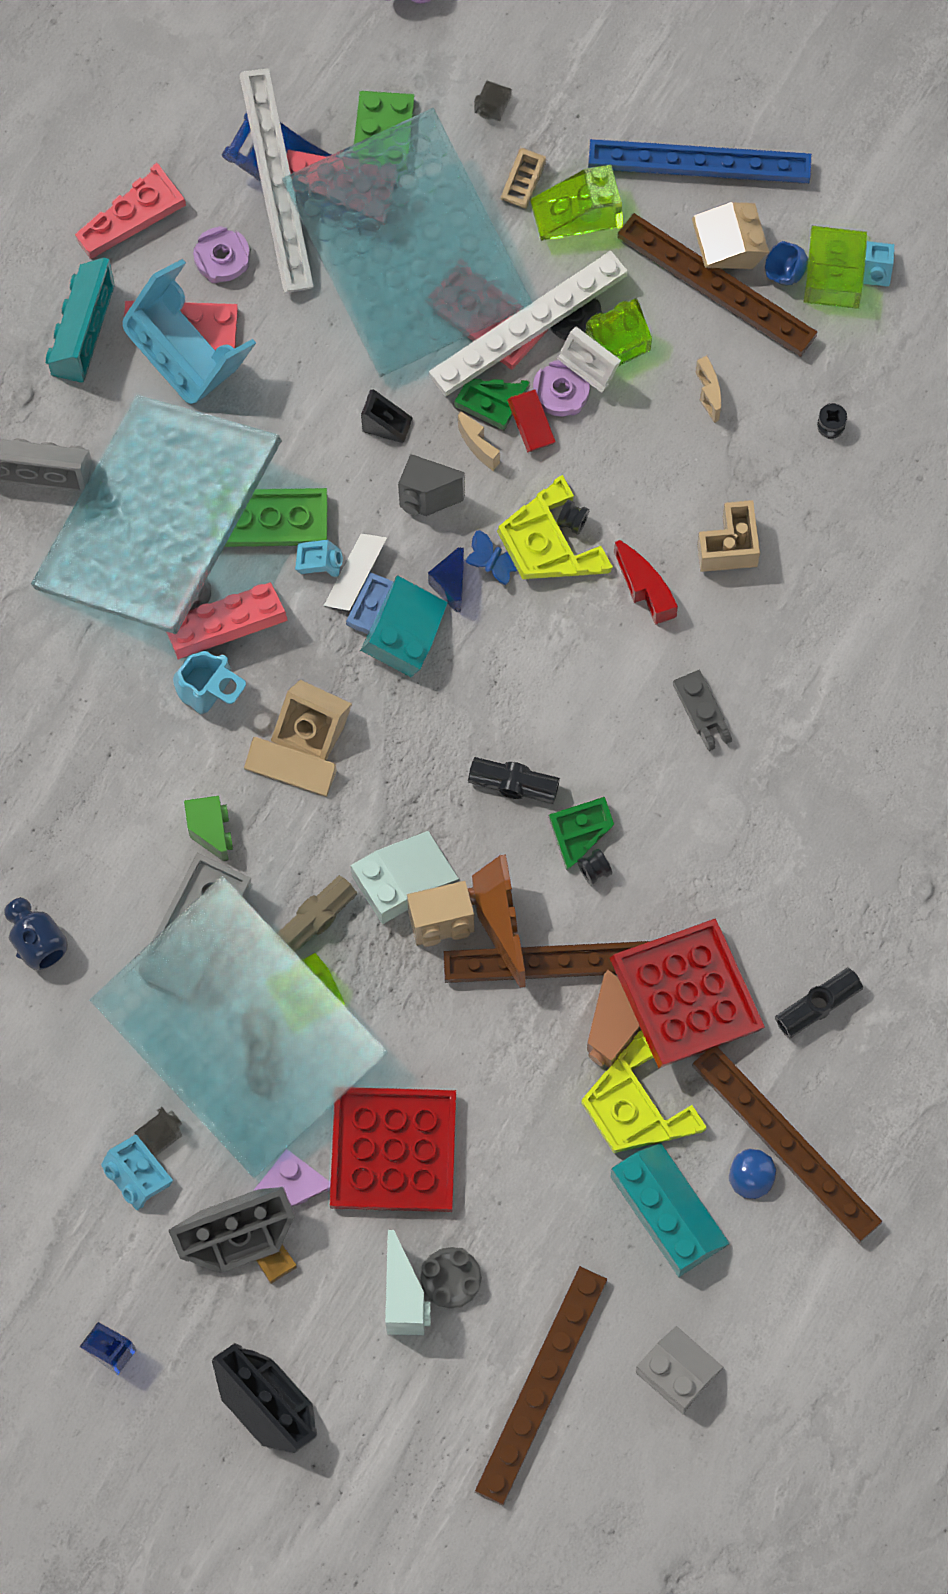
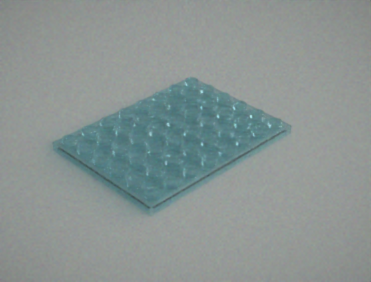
(406, 242)
(156, 513)
(238, 1026)

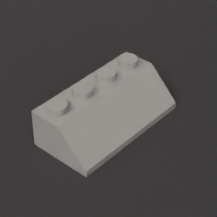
(44, 465)

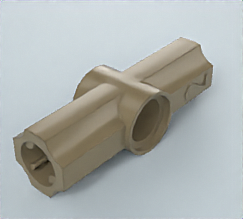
(317, 913)

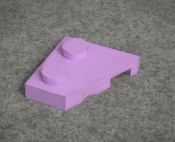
(296, 1177)

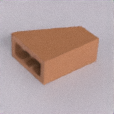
(612, 1024)

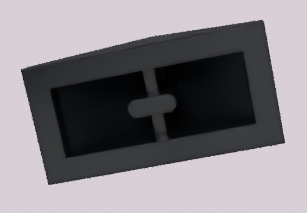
(384, 418)

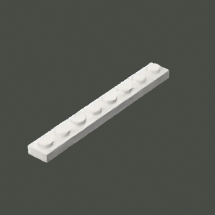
(272, 168)
(528, 323)

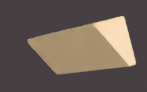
(290, 766)

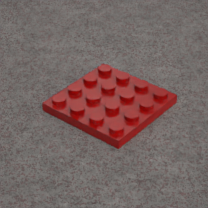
(687, 992)
(393, 1150)

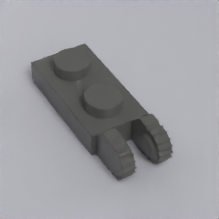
(701, 708)

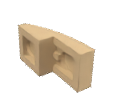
(710, 393)
(473, 436)

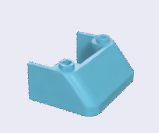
(174, 343)

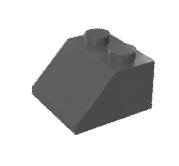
(429, 486)

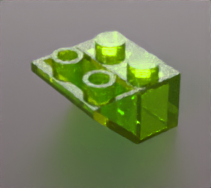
(621, 331)

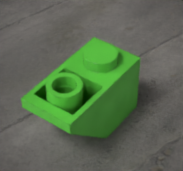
(206, 825)

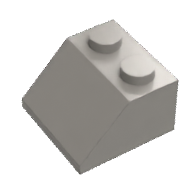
(678, 1369)

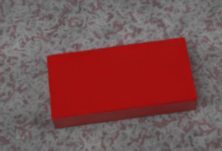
(531, 420)

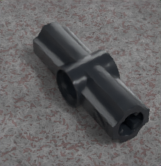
(513, 780)
(833, 992)

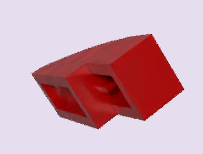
(645, 583)

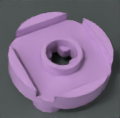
(221, 269)
(561, 403)

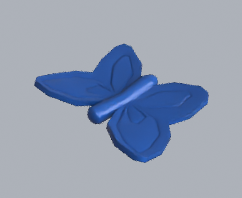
(485, 557)

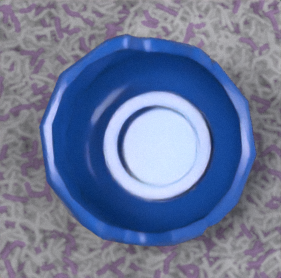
(786, 263)
(752, 1173)

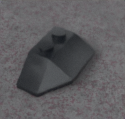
(264, 1399)

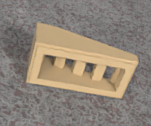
(531, 158)

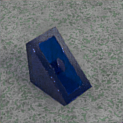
(448, 579)
(108, 1347)

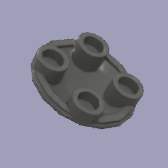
(450, 1277)

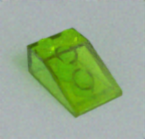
(579, 205)
(835, 267)

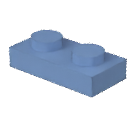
(368, 603)

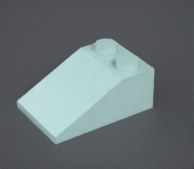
(399, 870)
(405, 1303)

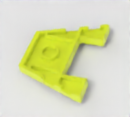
(538, 543)
(626, 1111)

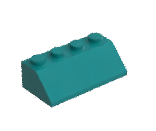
(81, 320)
(668, 1208)

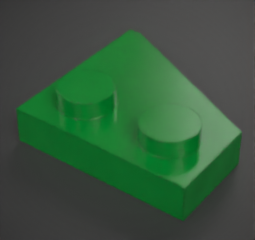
(489, 400)
(580, 828)

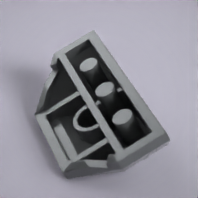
(235, 1230)

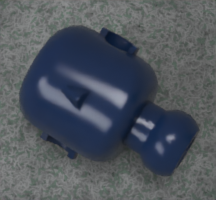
(34, 935)

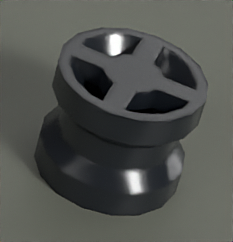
(832, 427)
(573, 517)
(594, 866)

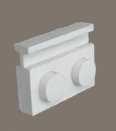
(588, 359)

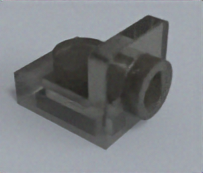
(492, 101)
(160, 1131)

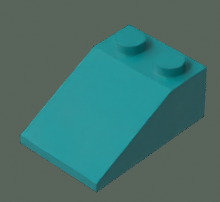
(405, 627)

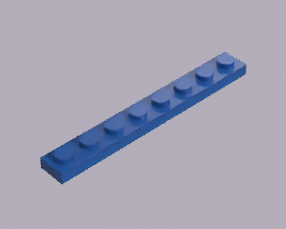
(701, 161)

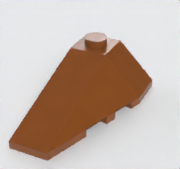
(495, 911)

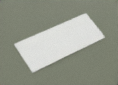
(355, 571)

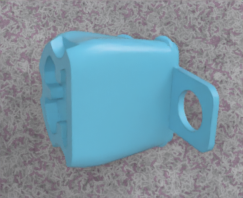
(204, 679)

